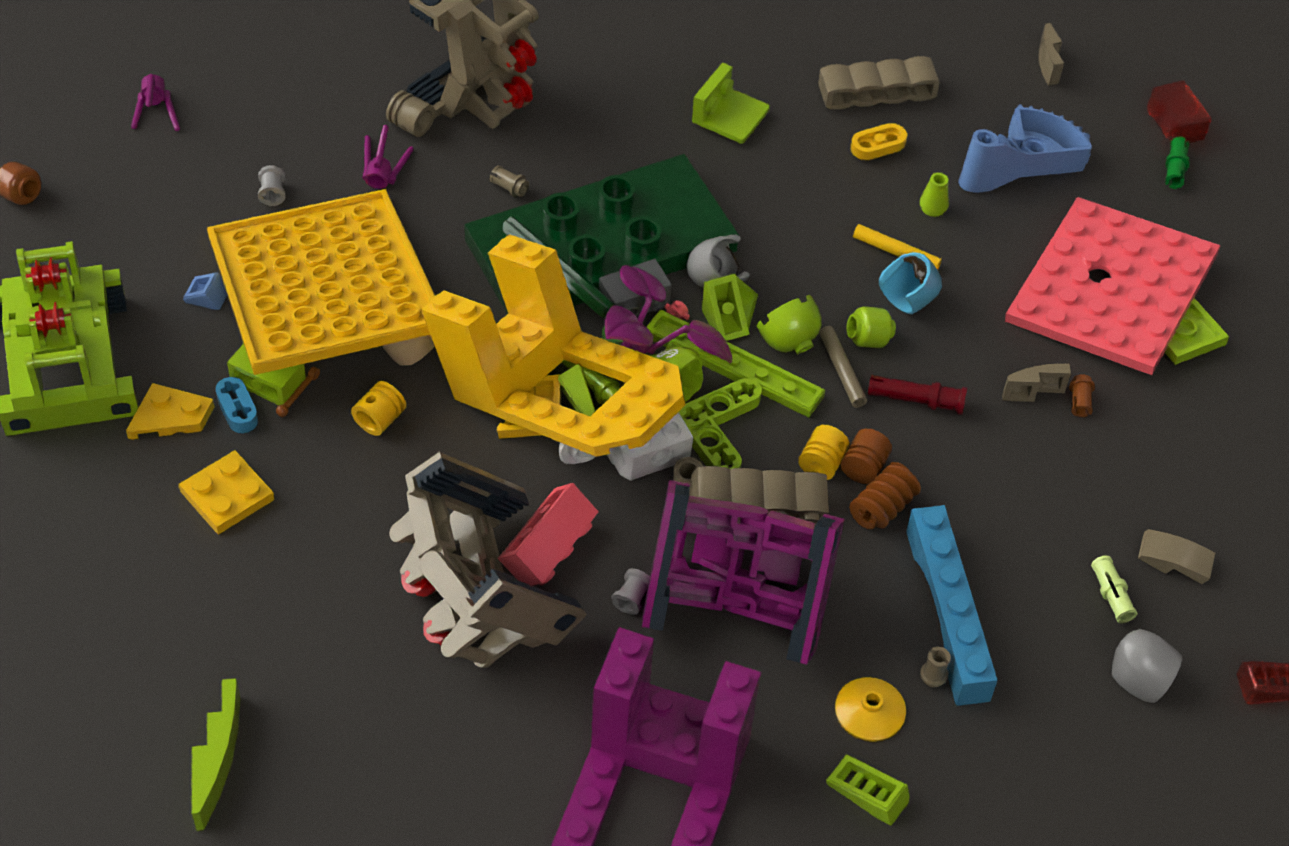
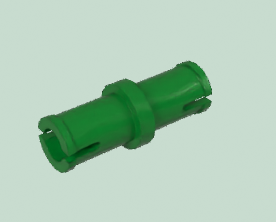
(1177, 163)

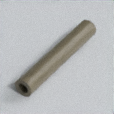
(843, 366)

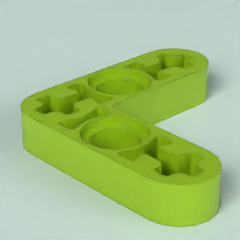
(710, 419)

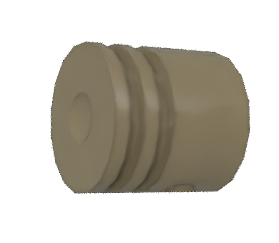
(410, 113)

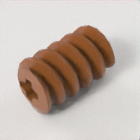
(885, 497)

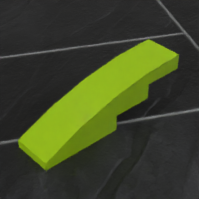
(213, 761)

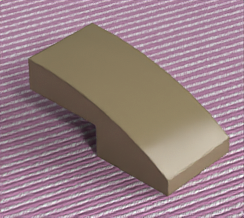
(1049, 58)
(1043, 378)
(1174, 552)

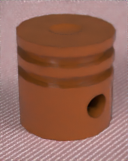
(866, 456)

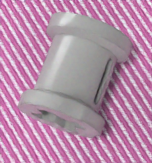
(271, 188)
(631, 592)

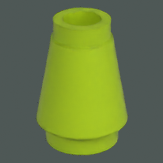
(935, 196)

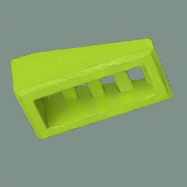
(576, 390)
(887, 803)

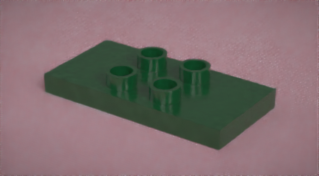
(615, 222)

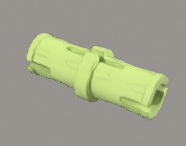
(1122, 605)

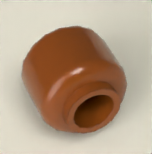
(19, 183)

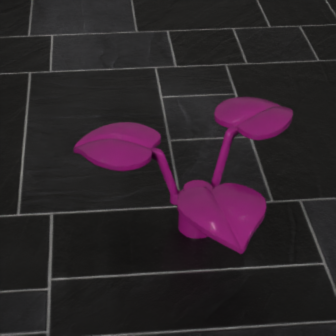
(625, 326)

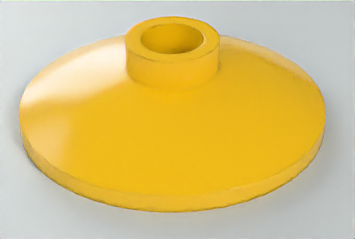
(869, 721)

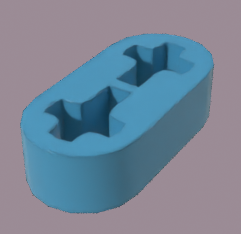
(242, 402)

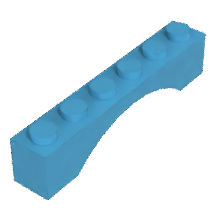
(936, 552)

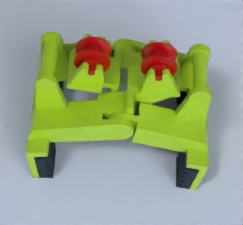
(60, 321)

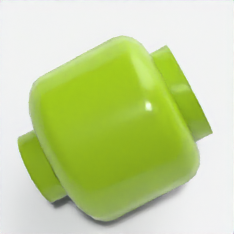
(870, 327)

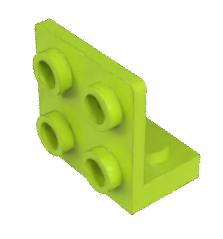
(725, 109)

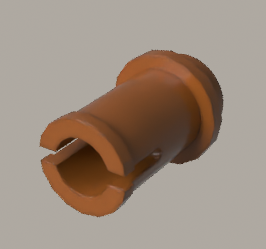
(1082, 389)

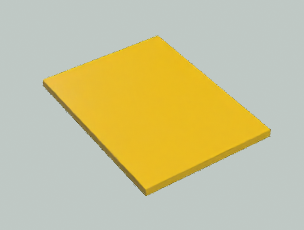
(321, 280)

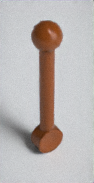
(283, 409)

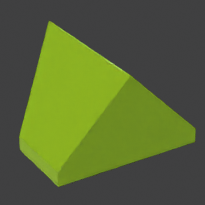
(729, 305)

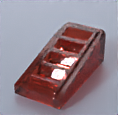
(1253, 692)

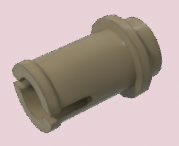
(515, 184)
(935, 671)

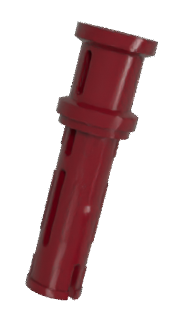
(932, 395)

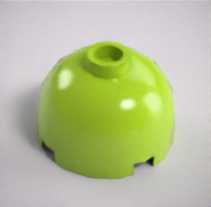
(792, 326)

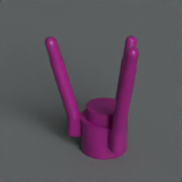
(153, 93)
(378, 171)

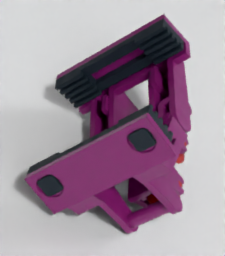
(721, 538)

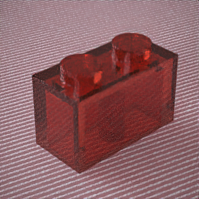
(1178, 112)

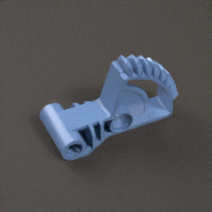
(1035, 146)

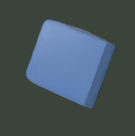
(206, 291)

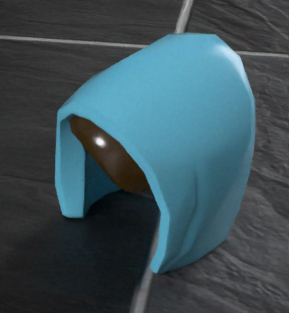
(910, 282)

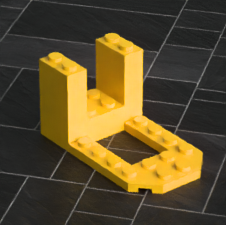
(501, 362)

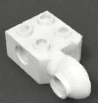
(659, 453)

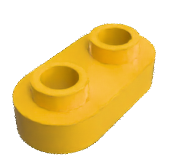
(878, 141)

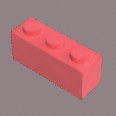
(549, 535)

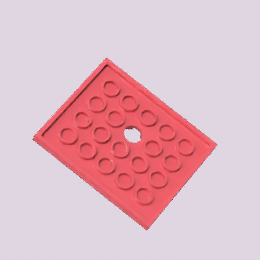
(1123, 316)

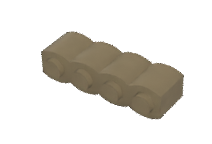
(873, 83)
(786, 492)

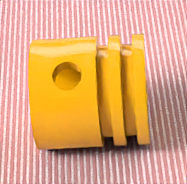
(378, 406)
(824, 451)

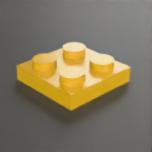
(226, 492)

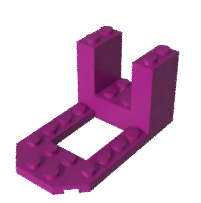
(663, 736)

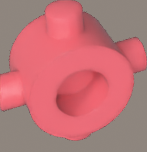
(678, 310)

